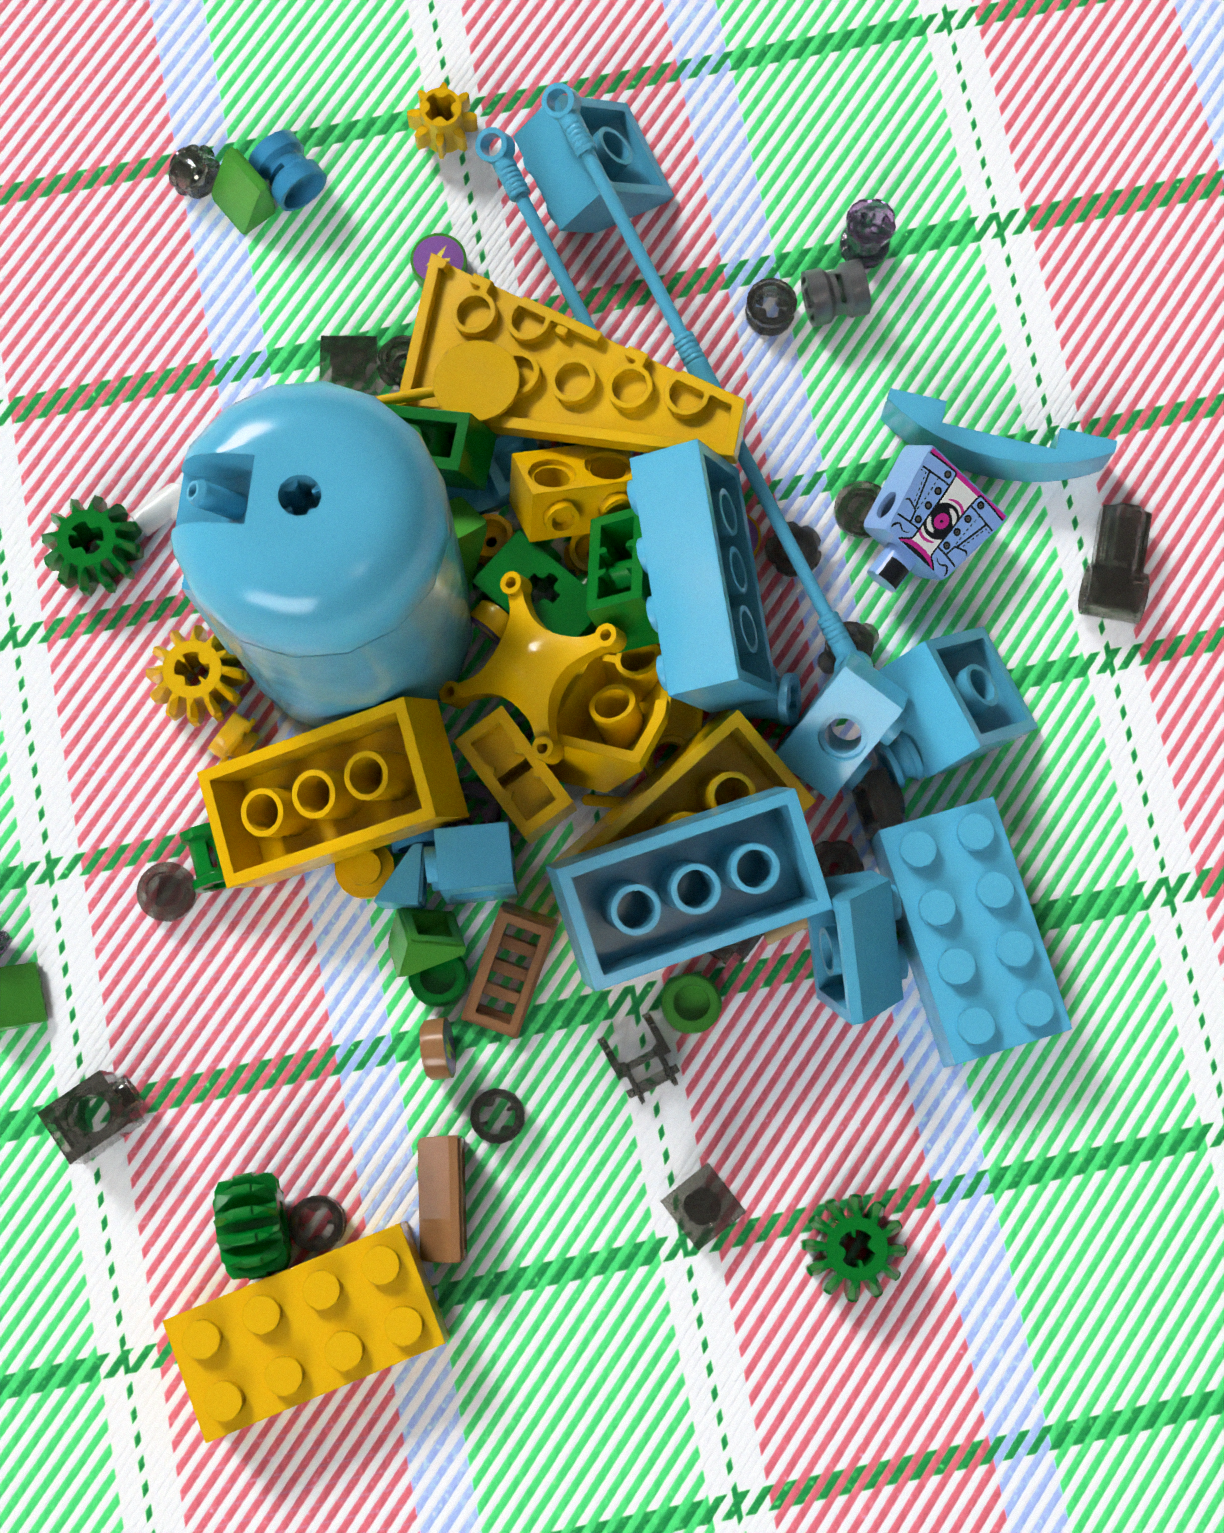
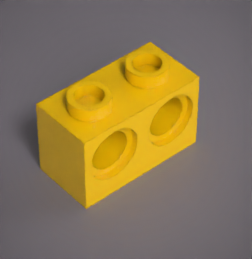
(566, 487)
(514, 776)

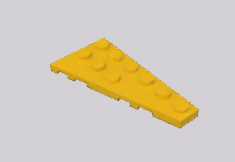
(571, 376)

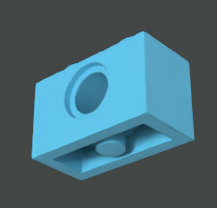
(851, 693)
(472, 863)

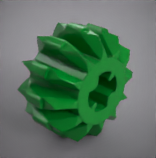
(78, 529)
(252, 1226)
(873, 1241)

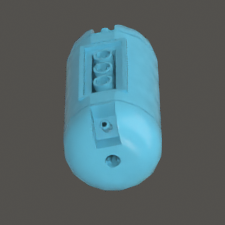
(324, 551)

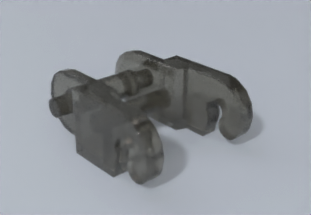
(624, 1069)

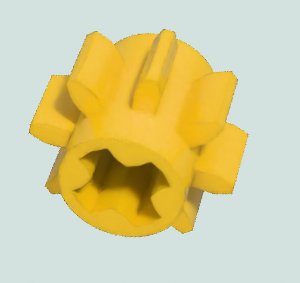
(442, 120)

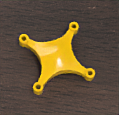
(533, 667)

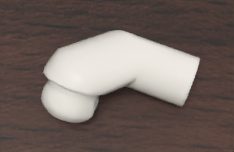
(158, 509)

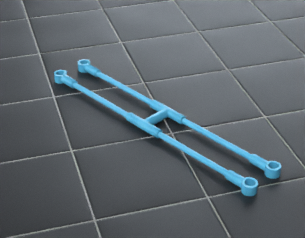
(684, 342)

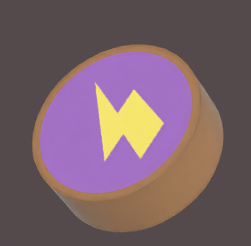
(437, 1049)

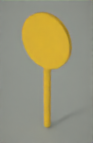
(470, 379)

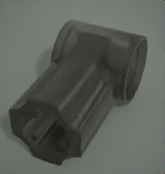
(1115, 579)

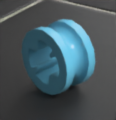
(900, 759)

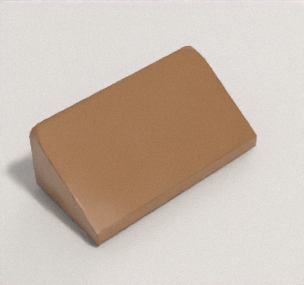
(442, 1199)

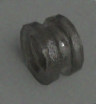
(784, 298)
(489, 1099)
(316, 1204)

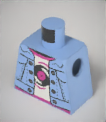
(927, 518)

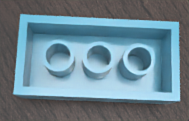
(701, 578)
(689, 887)
(970, 933)

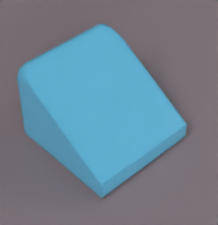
(407, 883)

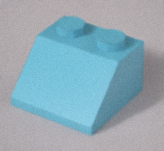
(565, 180)
(958, 700)
(856, 947)

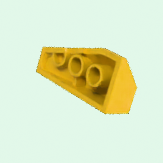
(611, 719)

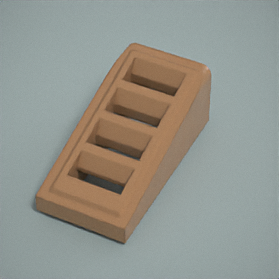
(493, 1018)

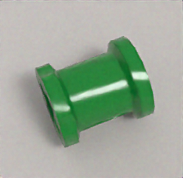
(207, 877)

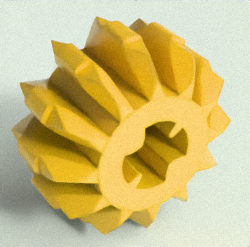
(183, 659)

